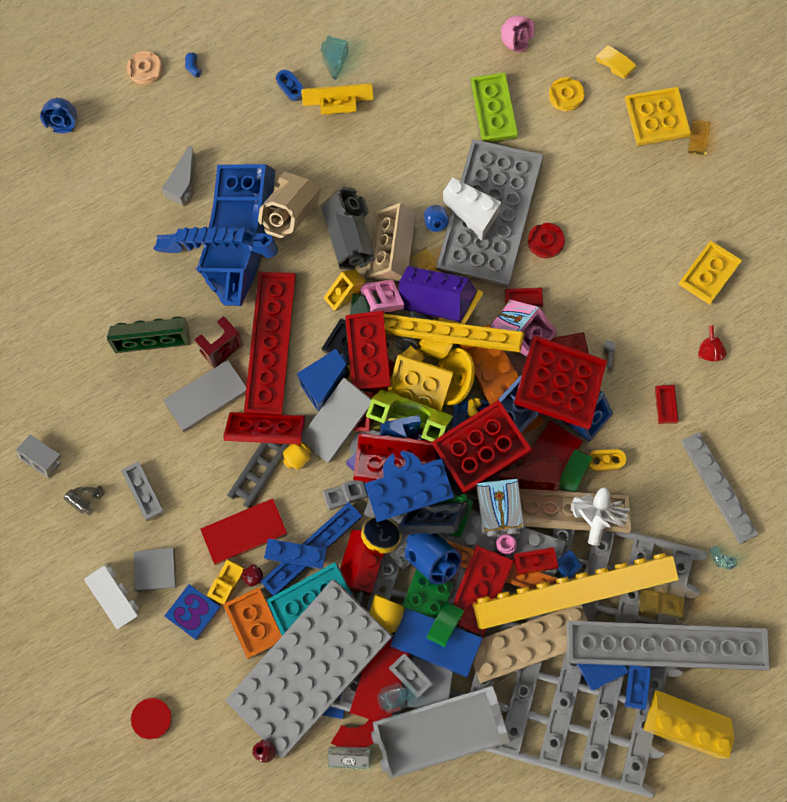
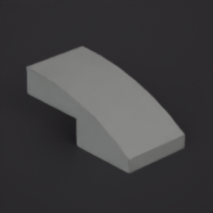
(341, 495)

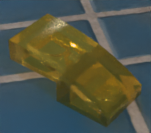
(699, 137)
(424, 260)
(661, 603)

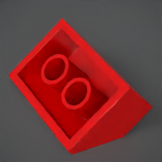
(360, 565)

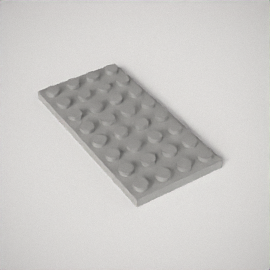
(509, 178)
(308, 668)

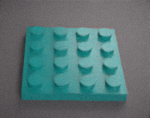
(293, 601)

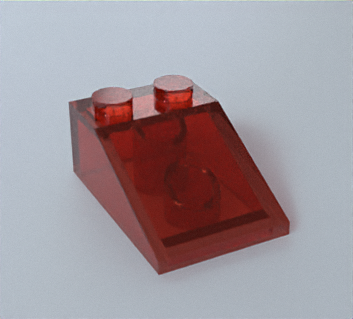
(537, 474)

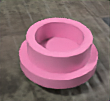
(506, 544)

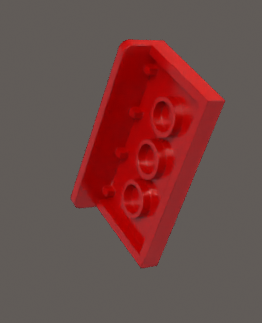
(375, 449)

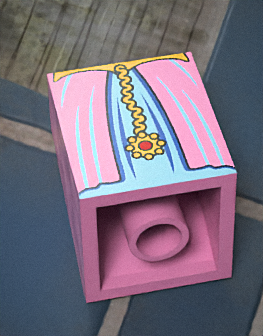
(526, 319)

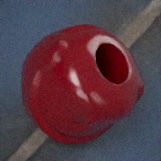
(252, 575)
(264, 751)

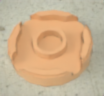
(144, 67)

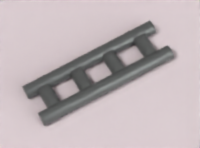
(260, 481)

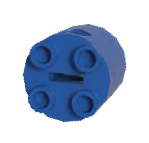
(432, 557)

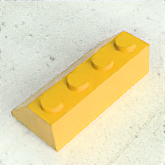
(438, 350)
(690, 725)

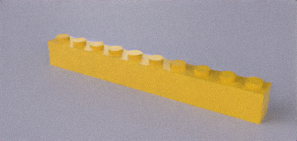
(574, 591)

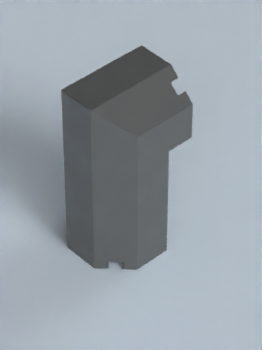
(345, 222)

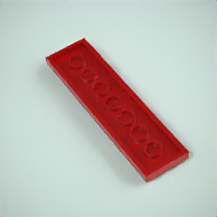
(270, 343)

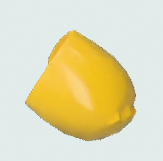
(386, 612)

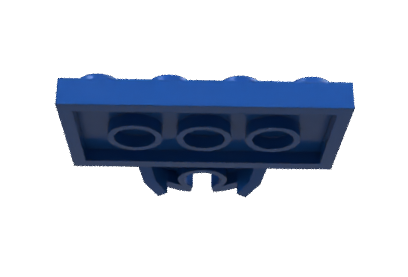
(407, 486)

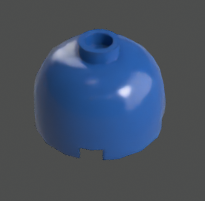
(59, 115)

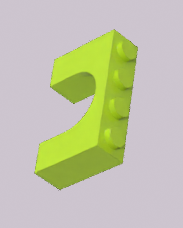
(389, 405)

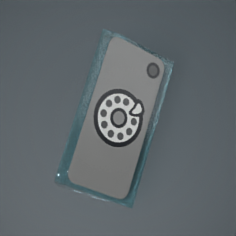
(349, 757)

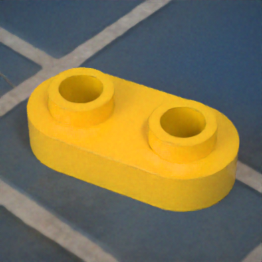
(605, 458)

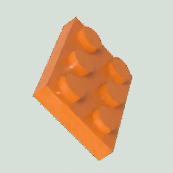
(253, 622)

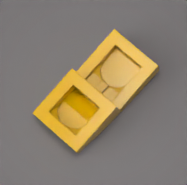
(618, 63)
(226, 582)

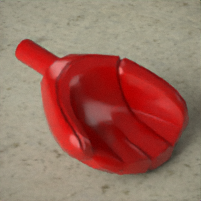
(712, 348)

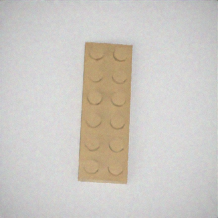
(553, 508)
(525, 644)

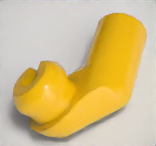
(472, 405)

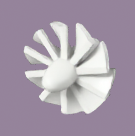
(598, 512)

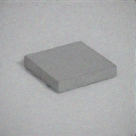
(154, 569)

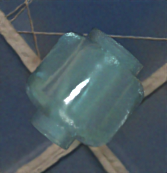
(393, 698)

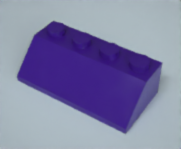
(436, 293)

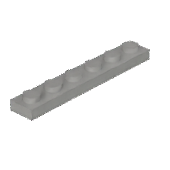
(719, 488)

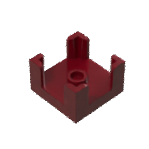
(222, 347)

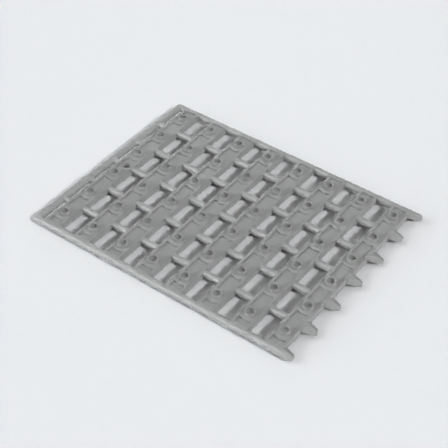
(568, 682)

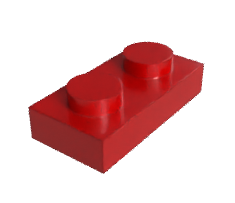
(535, 561)

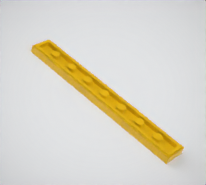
(454, 333)

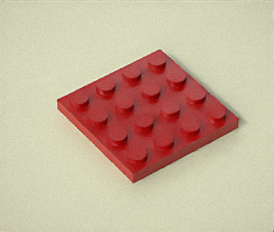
(560, 382)

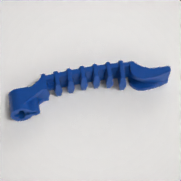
(194, 237)

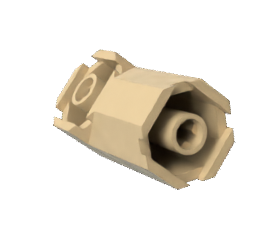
(288, 204)

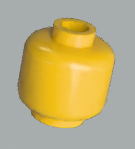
(296, 455)

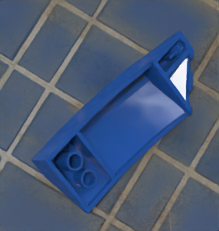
(236, 203)

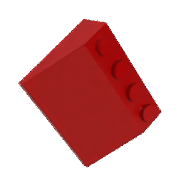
(481, 447)

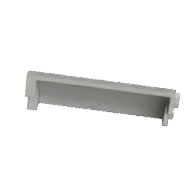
(440, 732)

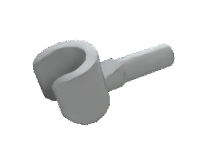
(609, 347)

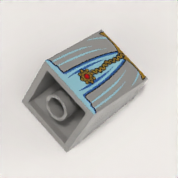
(500, 507)

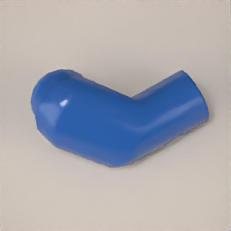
(190, 60)

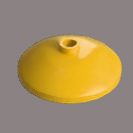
(462, 365)

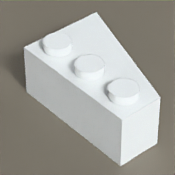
(471, 206)
(112, 595)

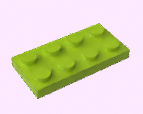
(493, 107)

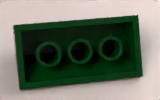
(148, 335)

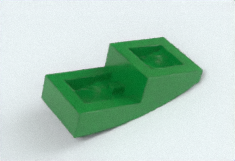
(575, 470)
(445, 624)

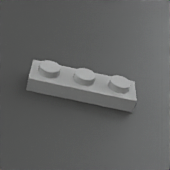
(142, 491)

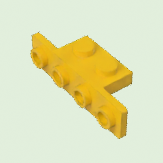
(337, 98)

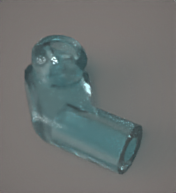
(721, 560)

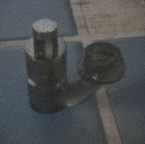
(75, 499)

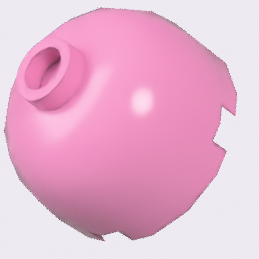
(516, 32)

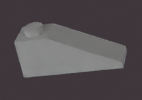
(180, 182)

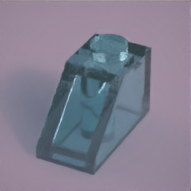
(334, 53)

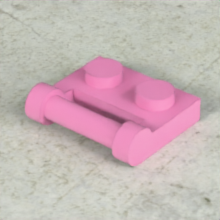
(387, 294)

